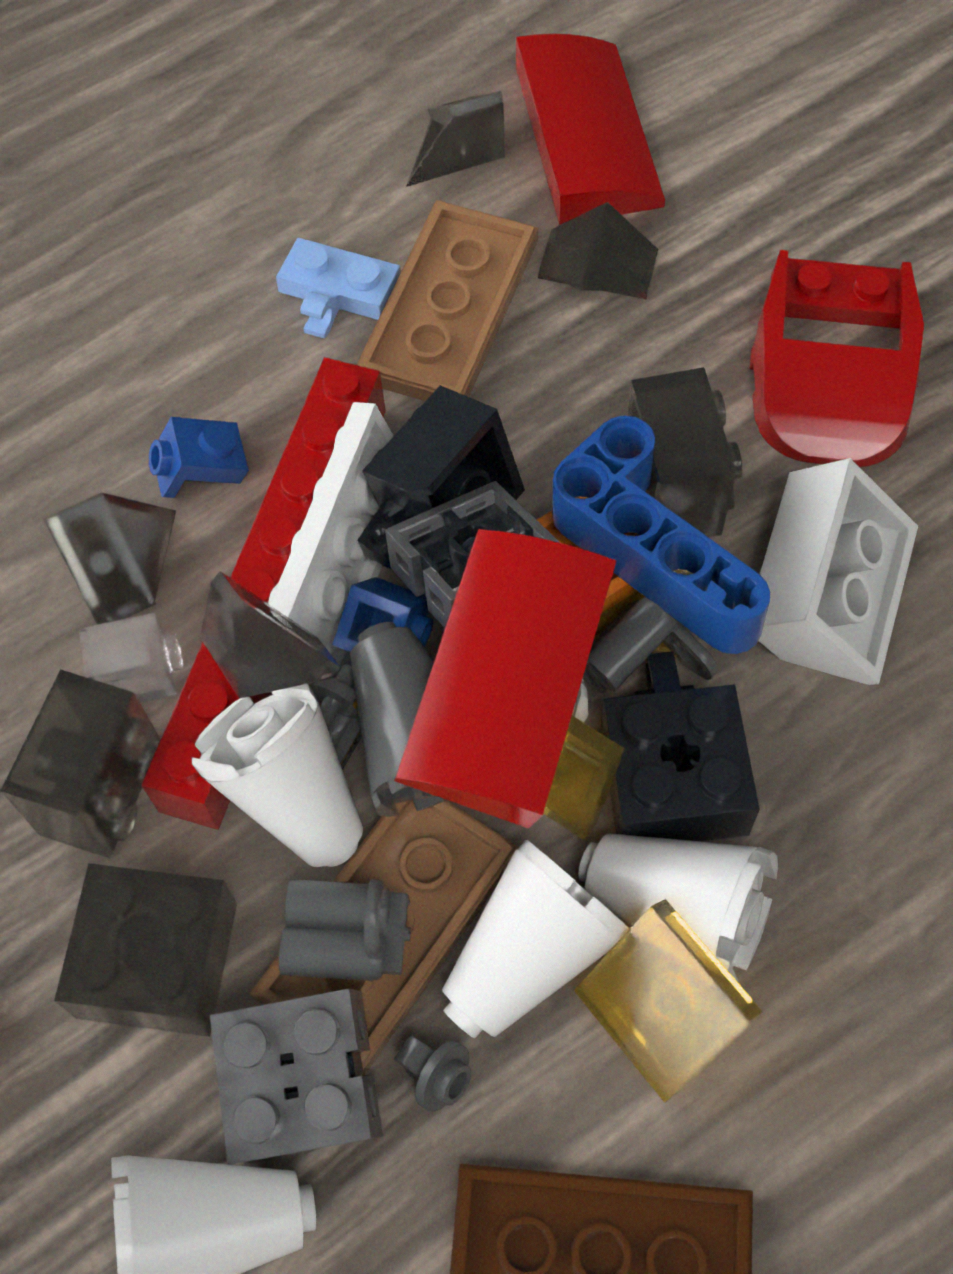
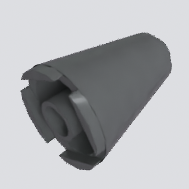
(389, 683)

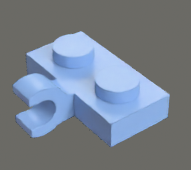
(335, 281)

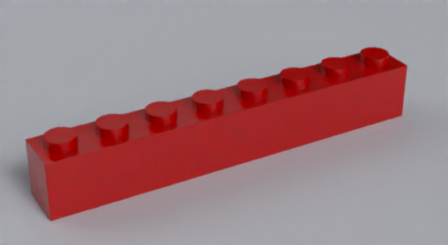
(171, 778)

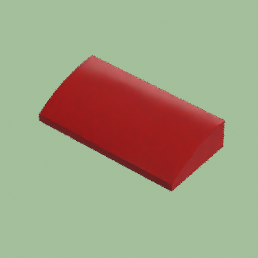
(586, 125)
(507, 675)

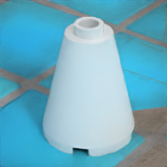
(283, 773)
(705, 882)
(527, 944)
(206, 1216)

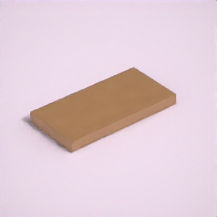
(449, 301)
(449, 872)

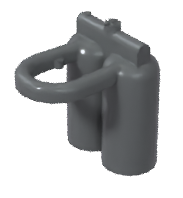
(632, 640)
(343, 930)

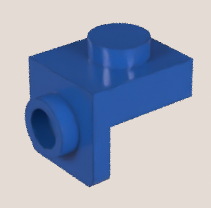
(197, 452)

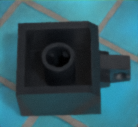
(435, 457)
(684, 727)

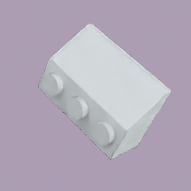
(835, 572)

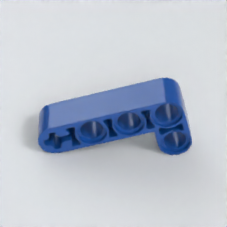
(718, 602)

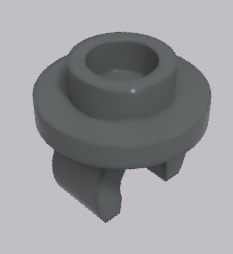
(439, 1074)

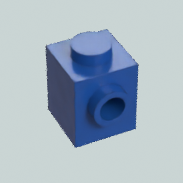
(380, 602)

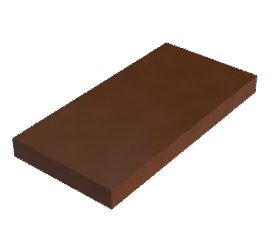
(596, 1225)

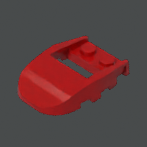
(828, 397)

